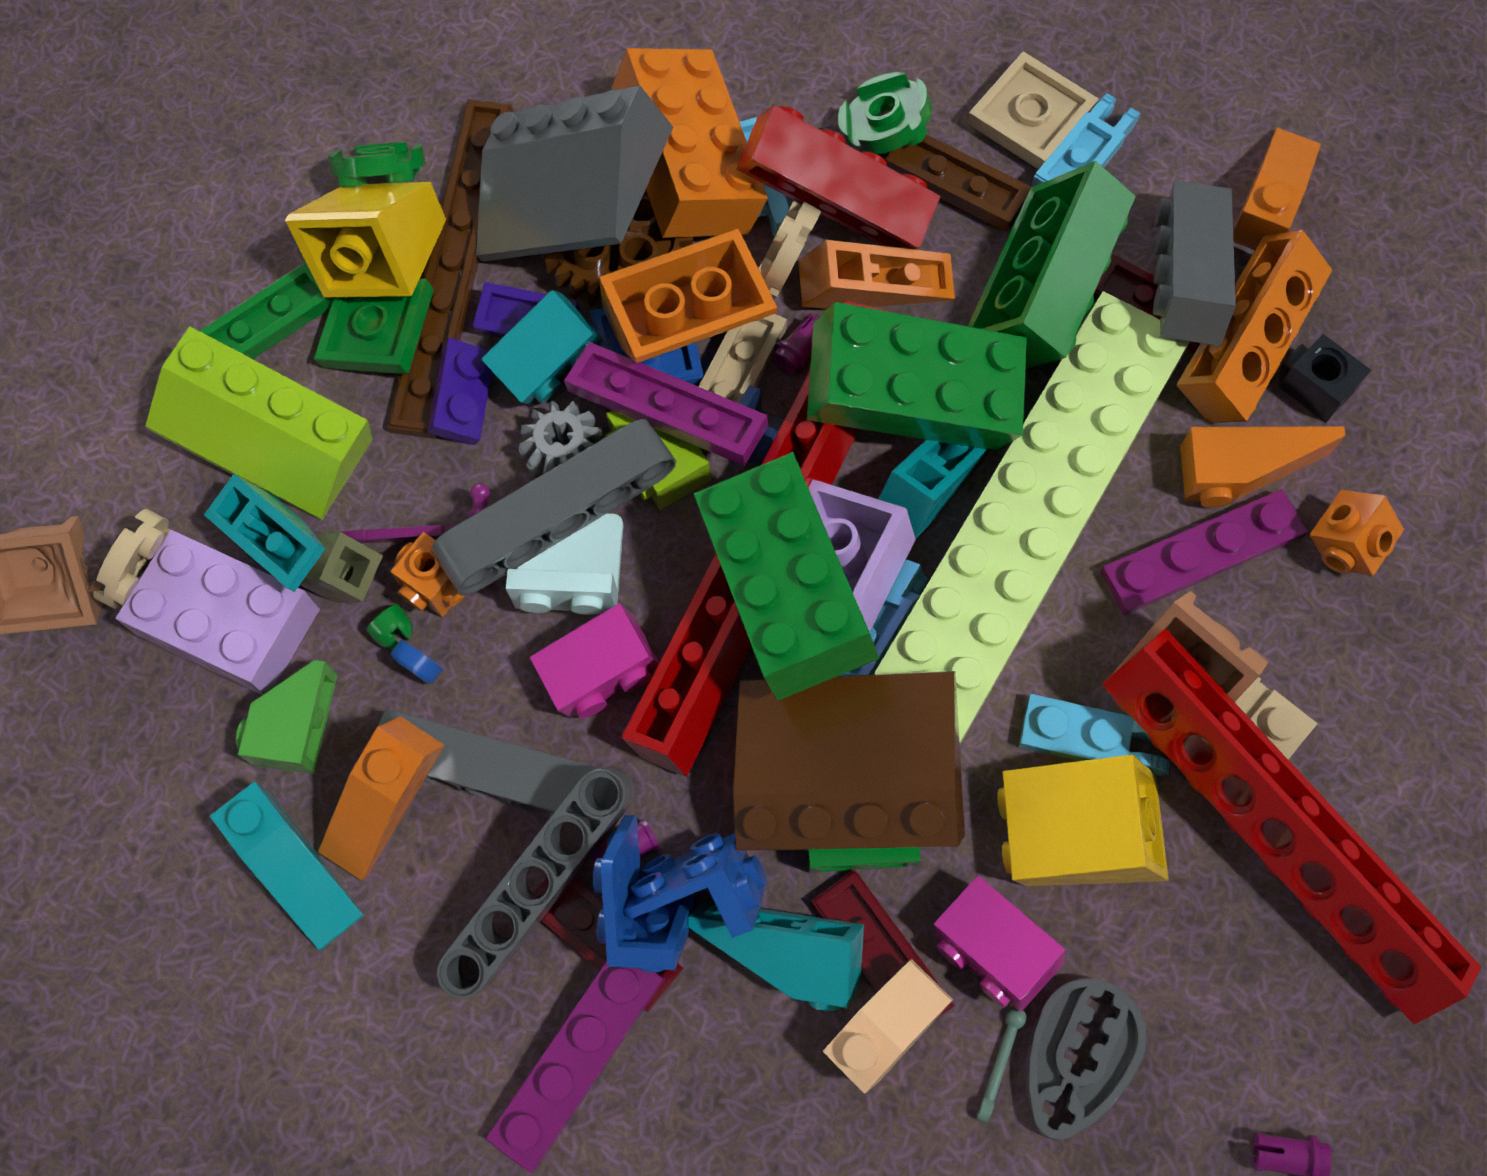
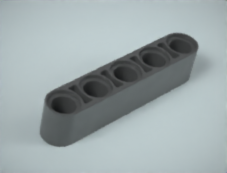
(553, 507)
(505, 770)
(514, 896)

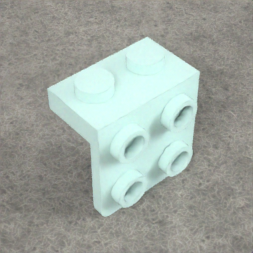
(574, 574)

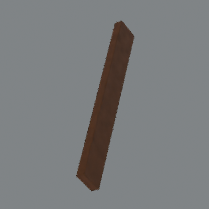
(448, 270)

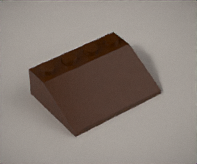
(849, 764)

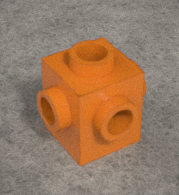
(1357, 532)
(423, 579)

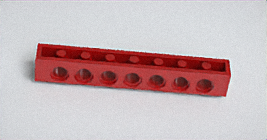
(1434, 964)

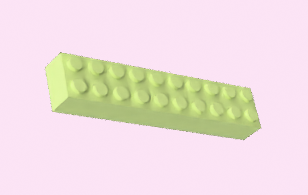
(1036, 504)

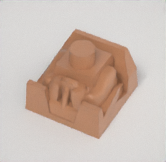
(46, 579)
(1210, 645)

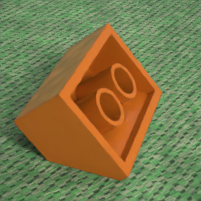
(685, 296)

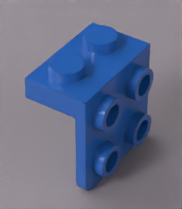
(730, 875)
(649, 940)

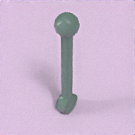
(1014, 1020)

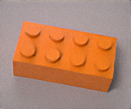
(696, 176)

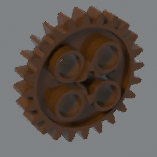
(640, 242)

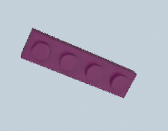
(667, 403)
(1203, 551)
(572, 1064)

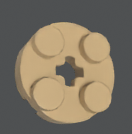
(787, 245)
(130, 558)

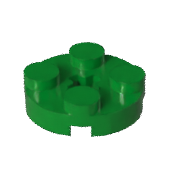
(870, 130)
(375, 160)

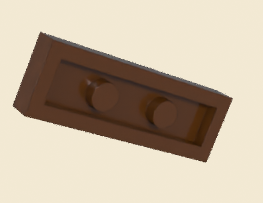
(963, 181)

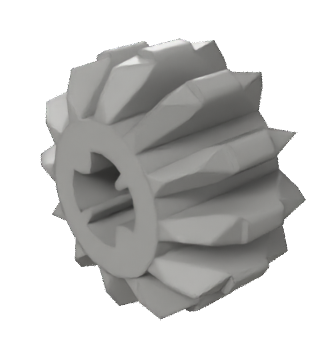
(565, 426)

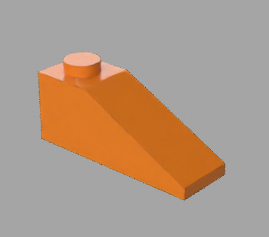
(1276, 188)
(873, 275)
(1236, 461)
(378, 794)

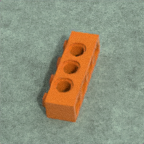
(1269, 310)

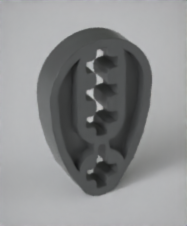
(1114, 1060)

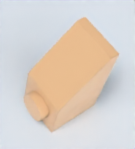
(887, 1026)

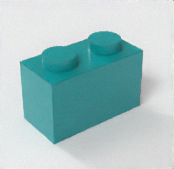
(541, 349)

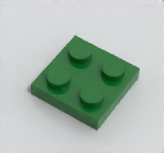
(374, 331)

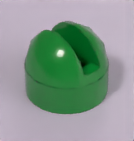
(391, 620)

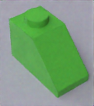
(289, 721)

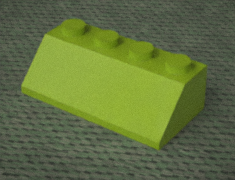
(256, 423)

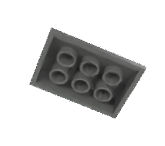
(567, 173)

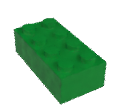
(1055, 261)
(916, 377)
(785, 577)

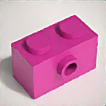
(596, 663)
(998, 945)

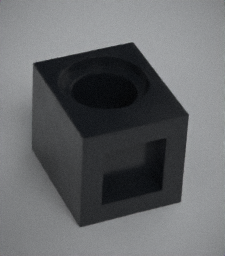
(1330, 360)

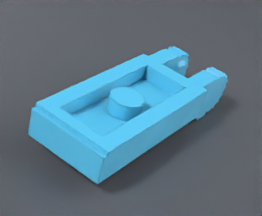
(1088, 141)
(1082, 733)

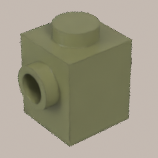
(343, 569)

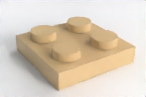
(1030, 109)

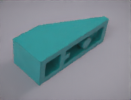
(930, 480)
(266, 530)
(287, 864)
(794, 952)

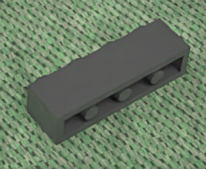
(1195, 263)

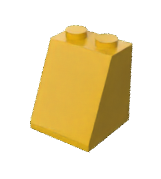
(369, 238)
(1083, 823)

